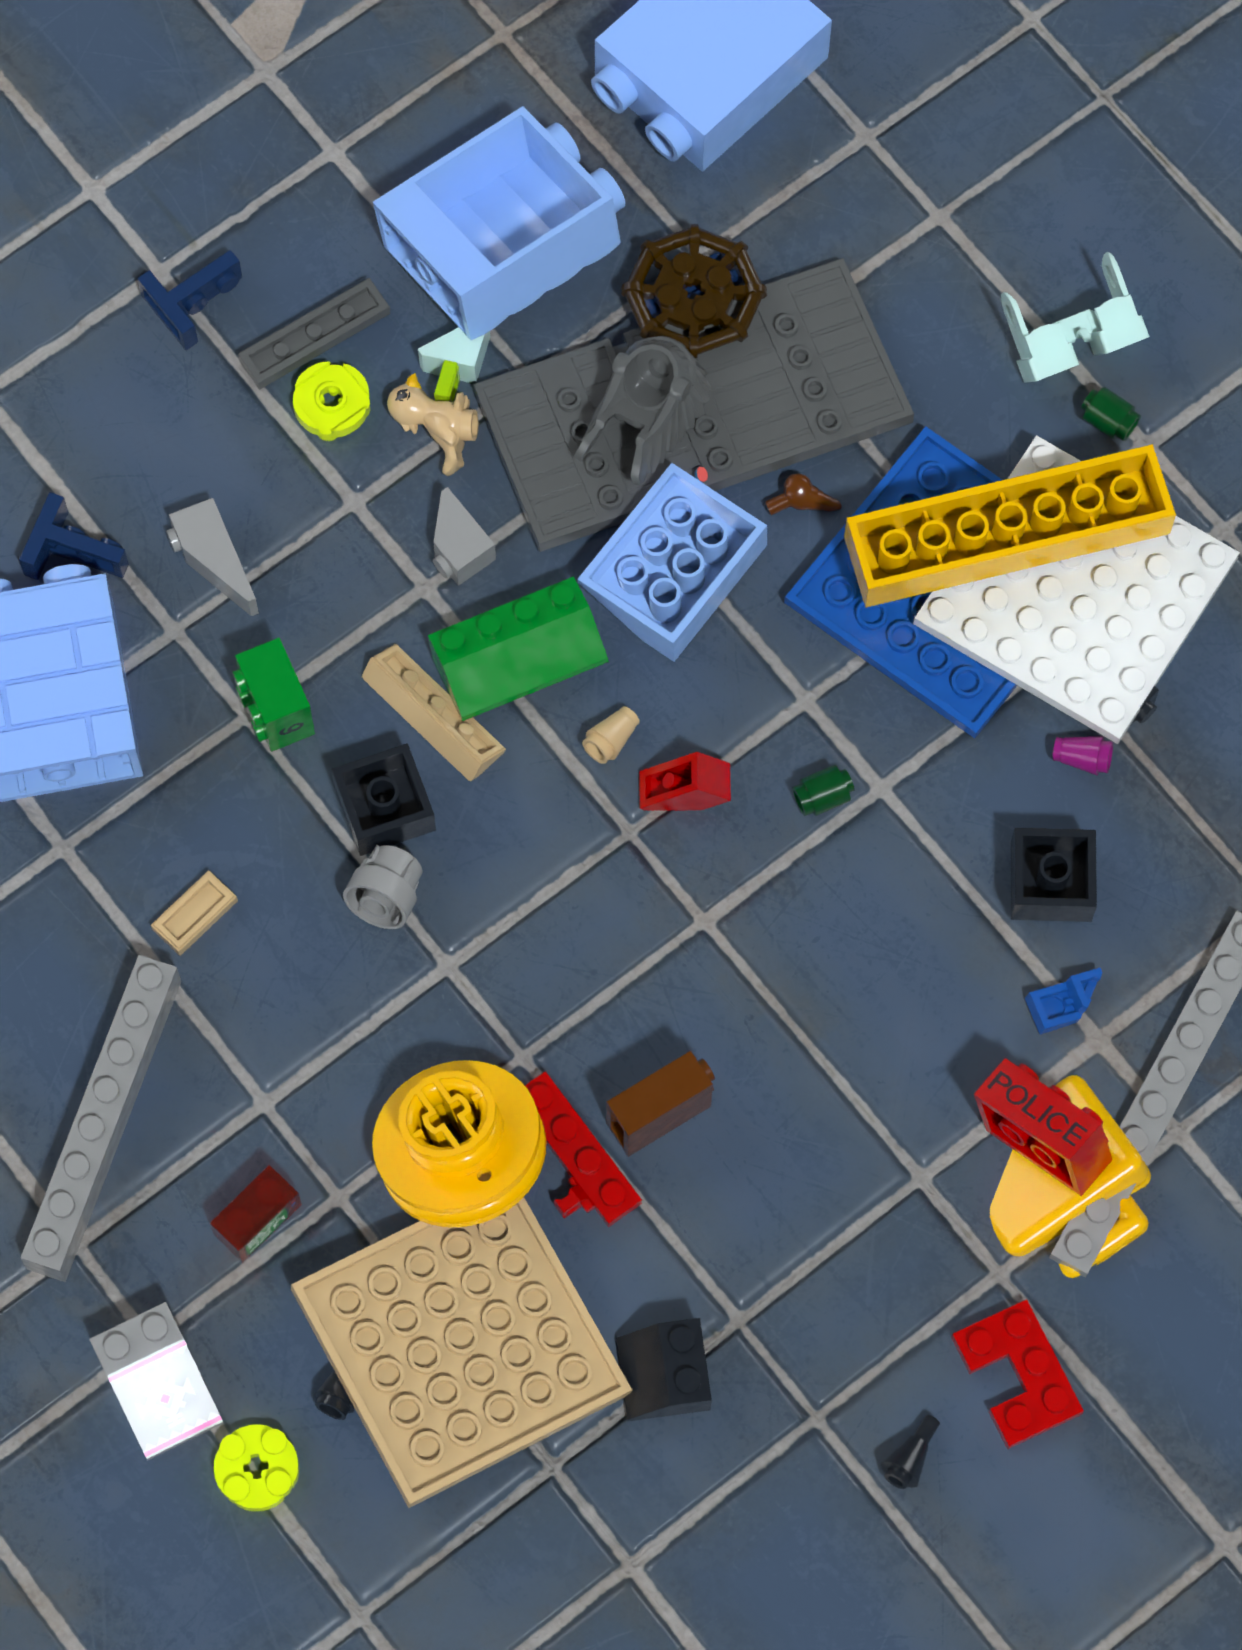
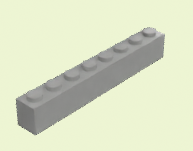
(101, 1119)

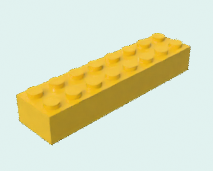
(1009, 525)

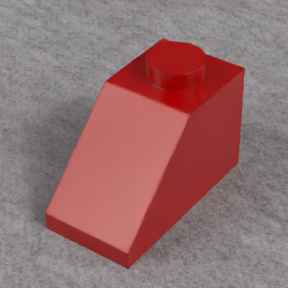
(685, 784)

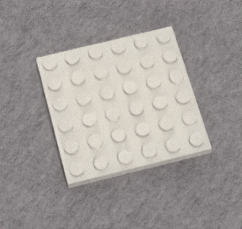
(1087, 627)

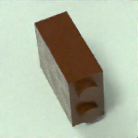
(660, 1102)

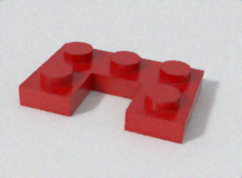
(1047, 1392)

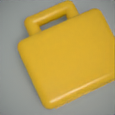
(1036, 1207)

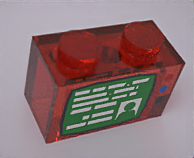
(255, 1213)

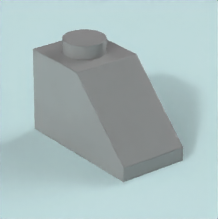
(459, 541)

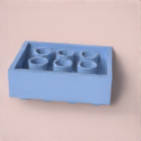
(674, 561)

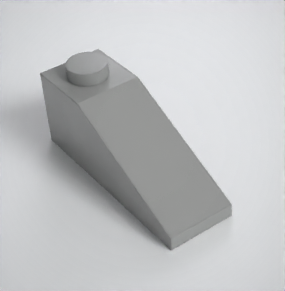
(210, 552)

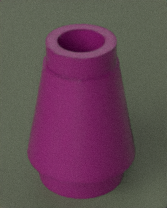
(1084, 753)

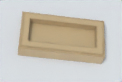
(194, 913)

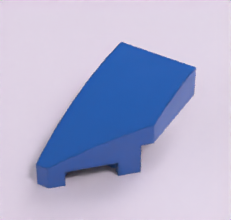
(1062, 1003)

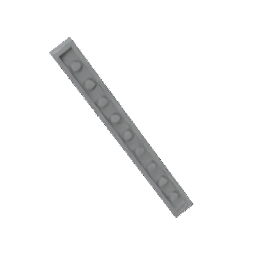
(1162, 1091)

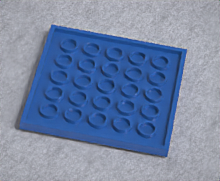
(885, 633)

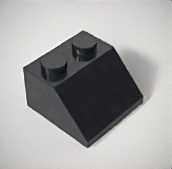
(665, 1370)

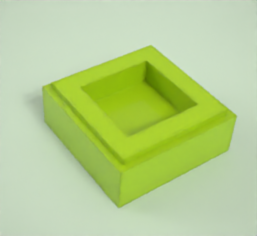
(447, 382)

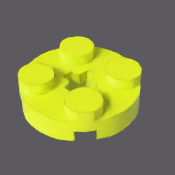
(331, 421)
(275, 1482)

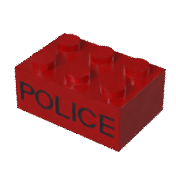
(1044, 1125)

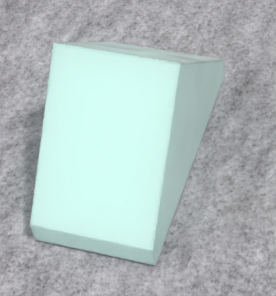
(456, 348)

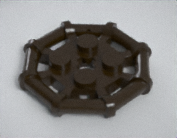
(697, 270)

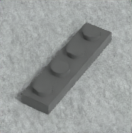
(314, 333)

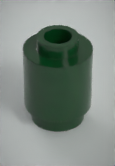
(1110, 414)
(823, 790)

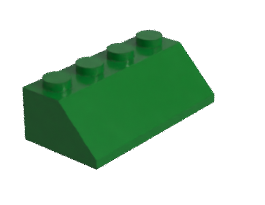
(517, 648)

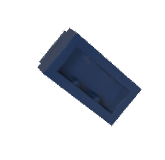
(190, 295)
(68, 543)

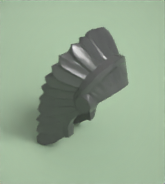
(654, 390)

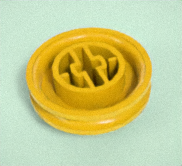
(468, 1180)

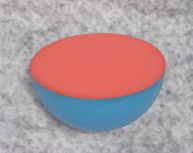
(701, 474)

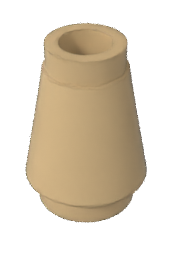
(609, 736)

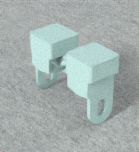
(1050, 346)

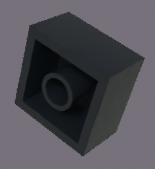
(384, 799)
(1053, 874)

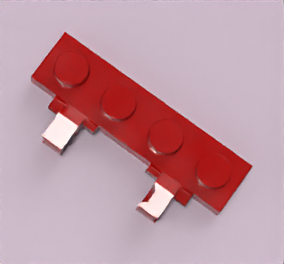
(593, 1174)

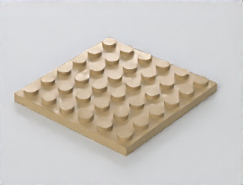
(459, 1346)

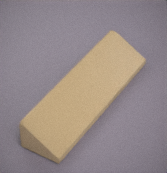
(431, 712)

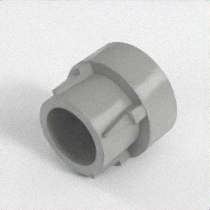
(384, 887)

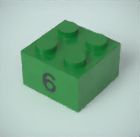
(273, 695)

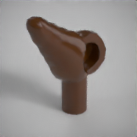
(802, 495)

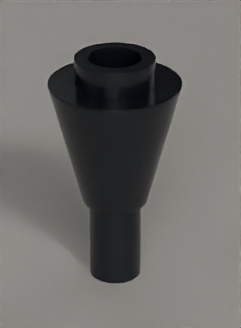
(907, 1461)

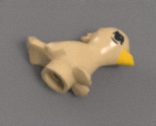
(445, 420)

